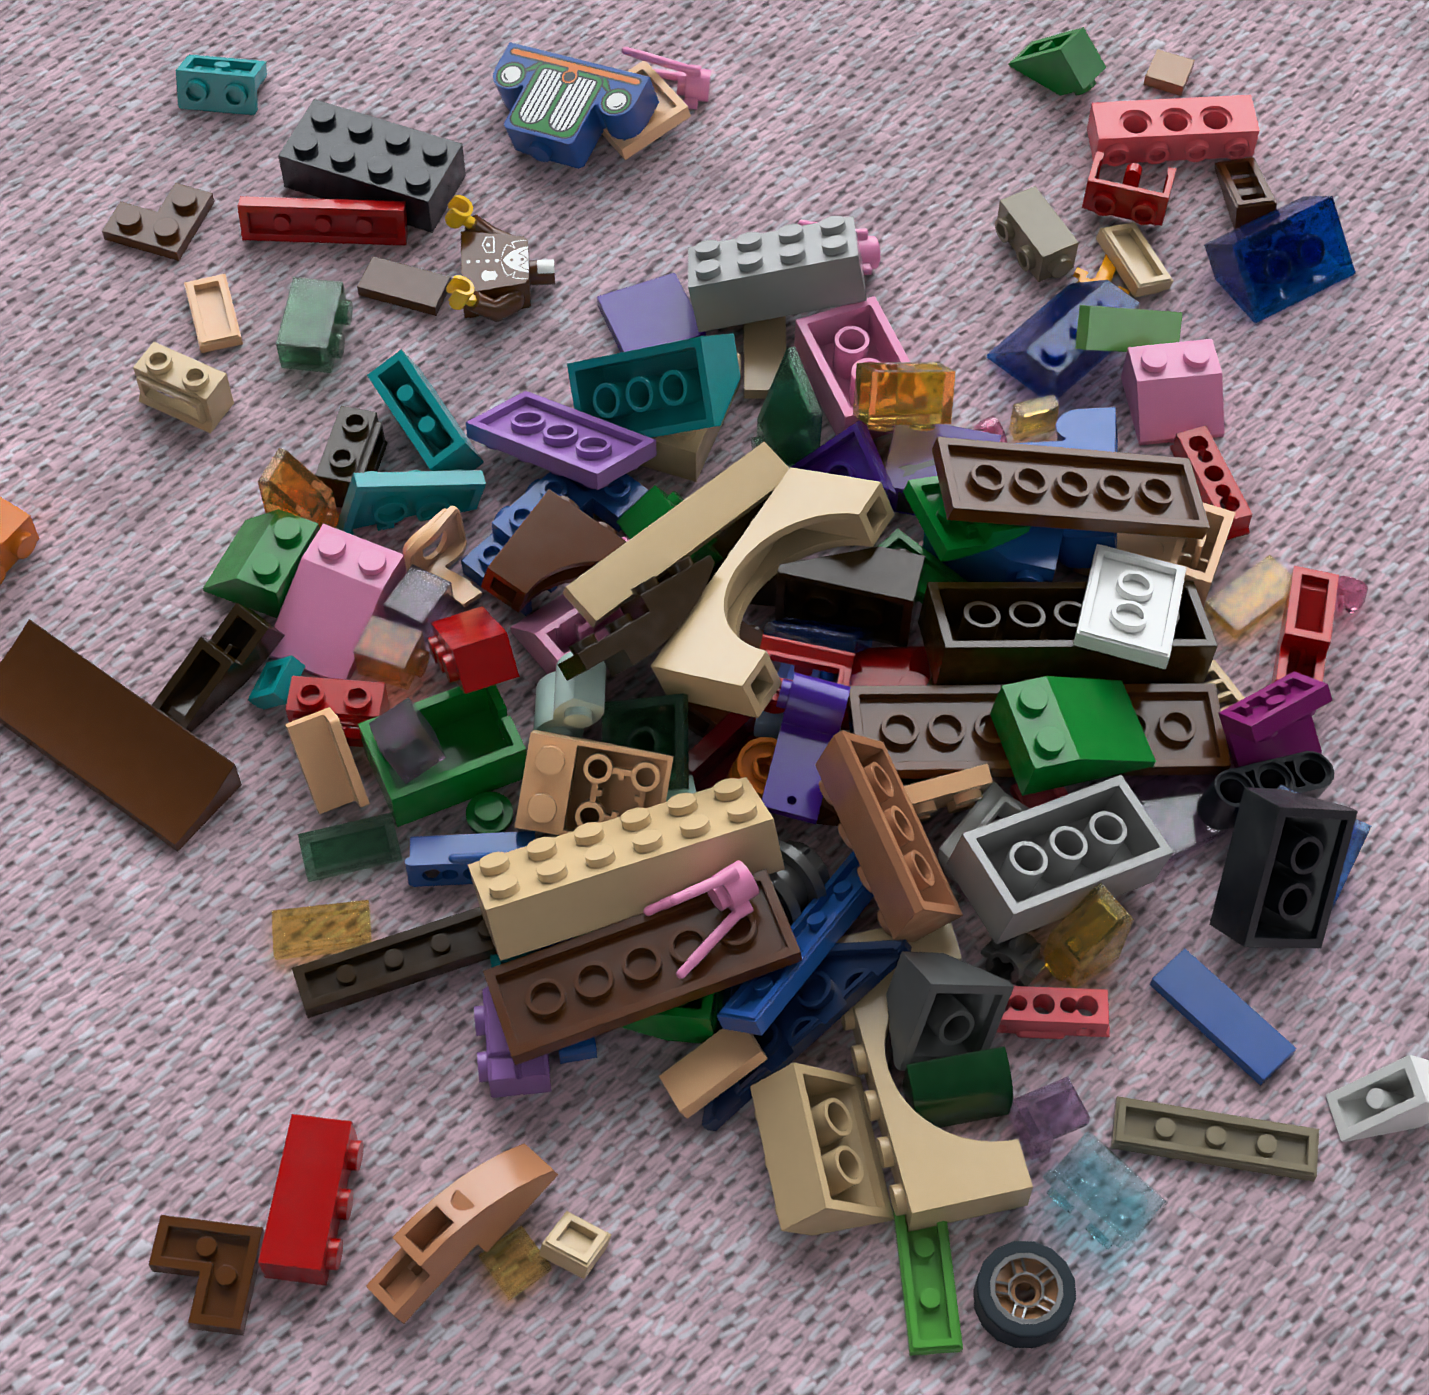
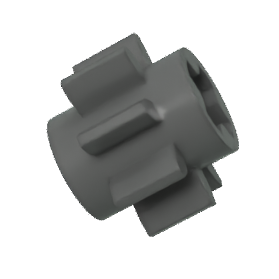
(1014, 959)

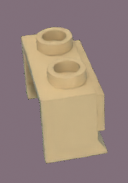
(188, 382)

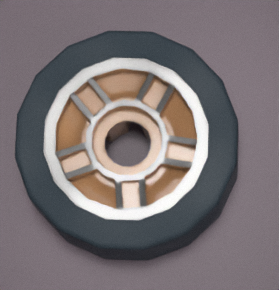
(1026, 1267)

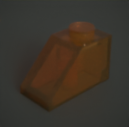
(295, 489)

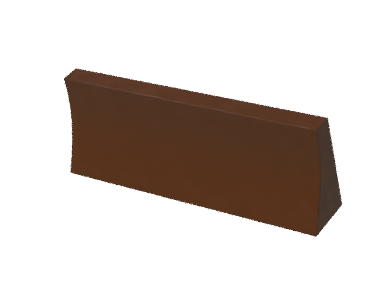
(111, 738)

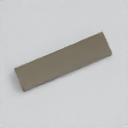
(1215, 1138)

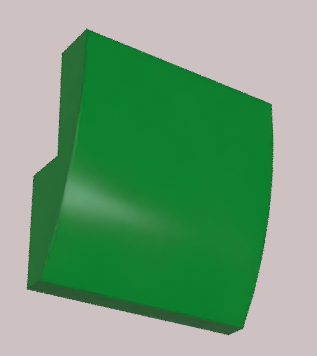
(950, 537)

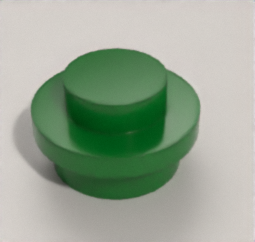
(489, 813)

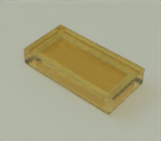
(1250, 597)
(320, 929)

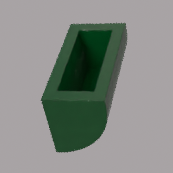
(960, 1087)

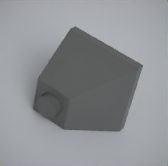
(942, 1007)

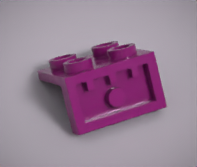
(1275, 720)

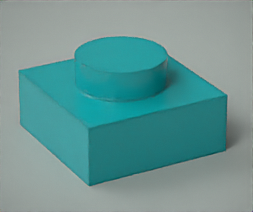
(274, 682)

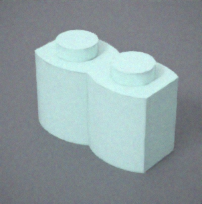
(571, 704)

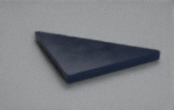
(828, 994)

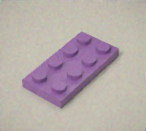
(561, 439)

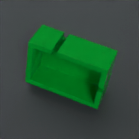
(476, 755)

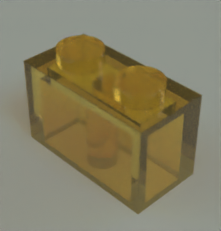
(903, 395)

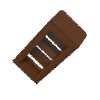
(1246, 203)

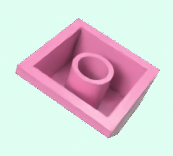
(1173, 389)

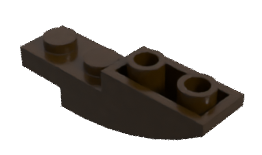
(646, 620)

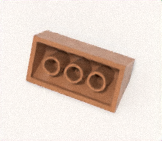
(885, 837)

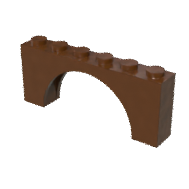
(555, 549)

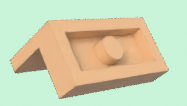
(326, 761)

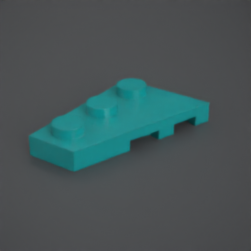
(392, 496)

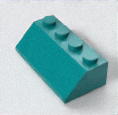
(660, 386)

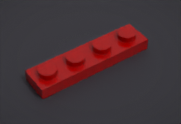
(323, 220)

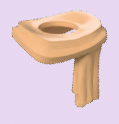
(446, 554)

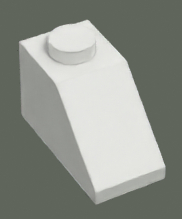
(1383, 1100)

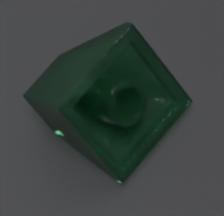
(790, 414)
(654, 726)

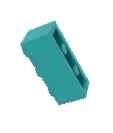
(423, 415)

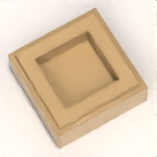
(575, 1245)

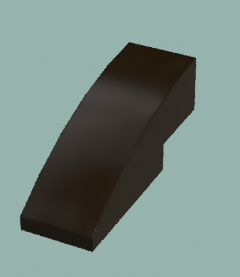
(218, 667)

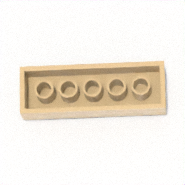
(621, 865)

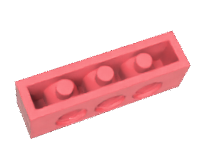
(1173, 129)

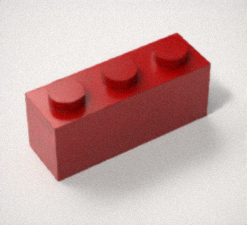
(472, 650)
(310, 1200)

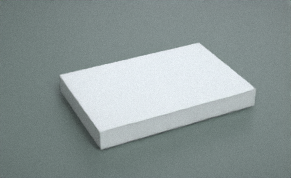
(1130, 606)

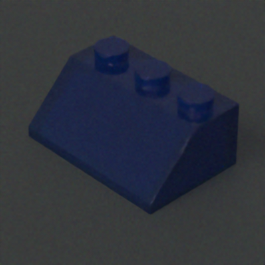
(1282, 257)
(1043, 347)

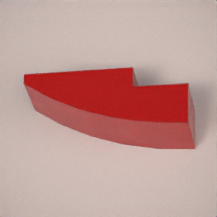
(1306, 624)

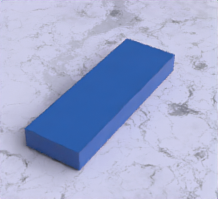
(1222, 1016)

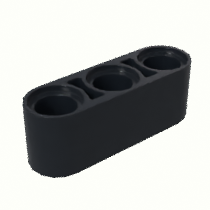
(1302, 772)

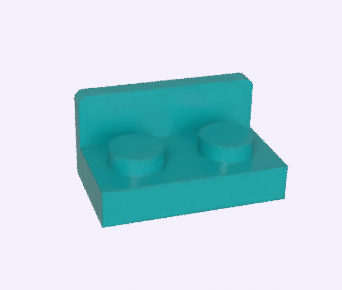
(219, 84)

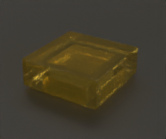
(1034, 417)
(515, 1263)

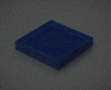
(823, 634)

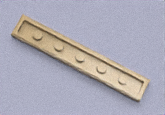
(676, 534)

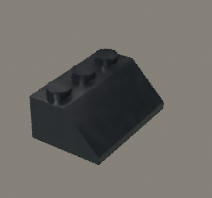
(1282, 869)

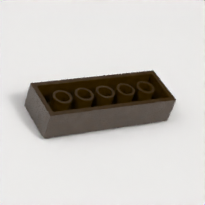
(1028, 632)

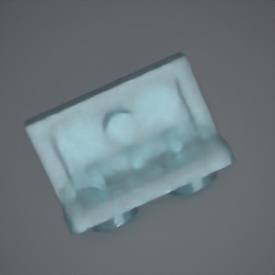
(1104, 1193)

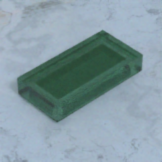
(349, 847)

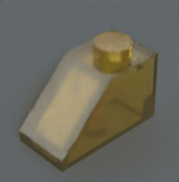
(1088, 938)

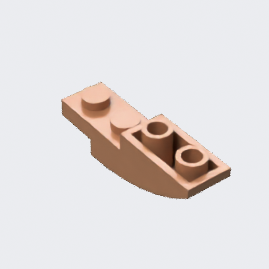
(465, 1214)

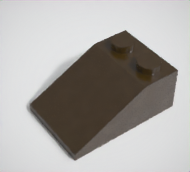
(855, 588)

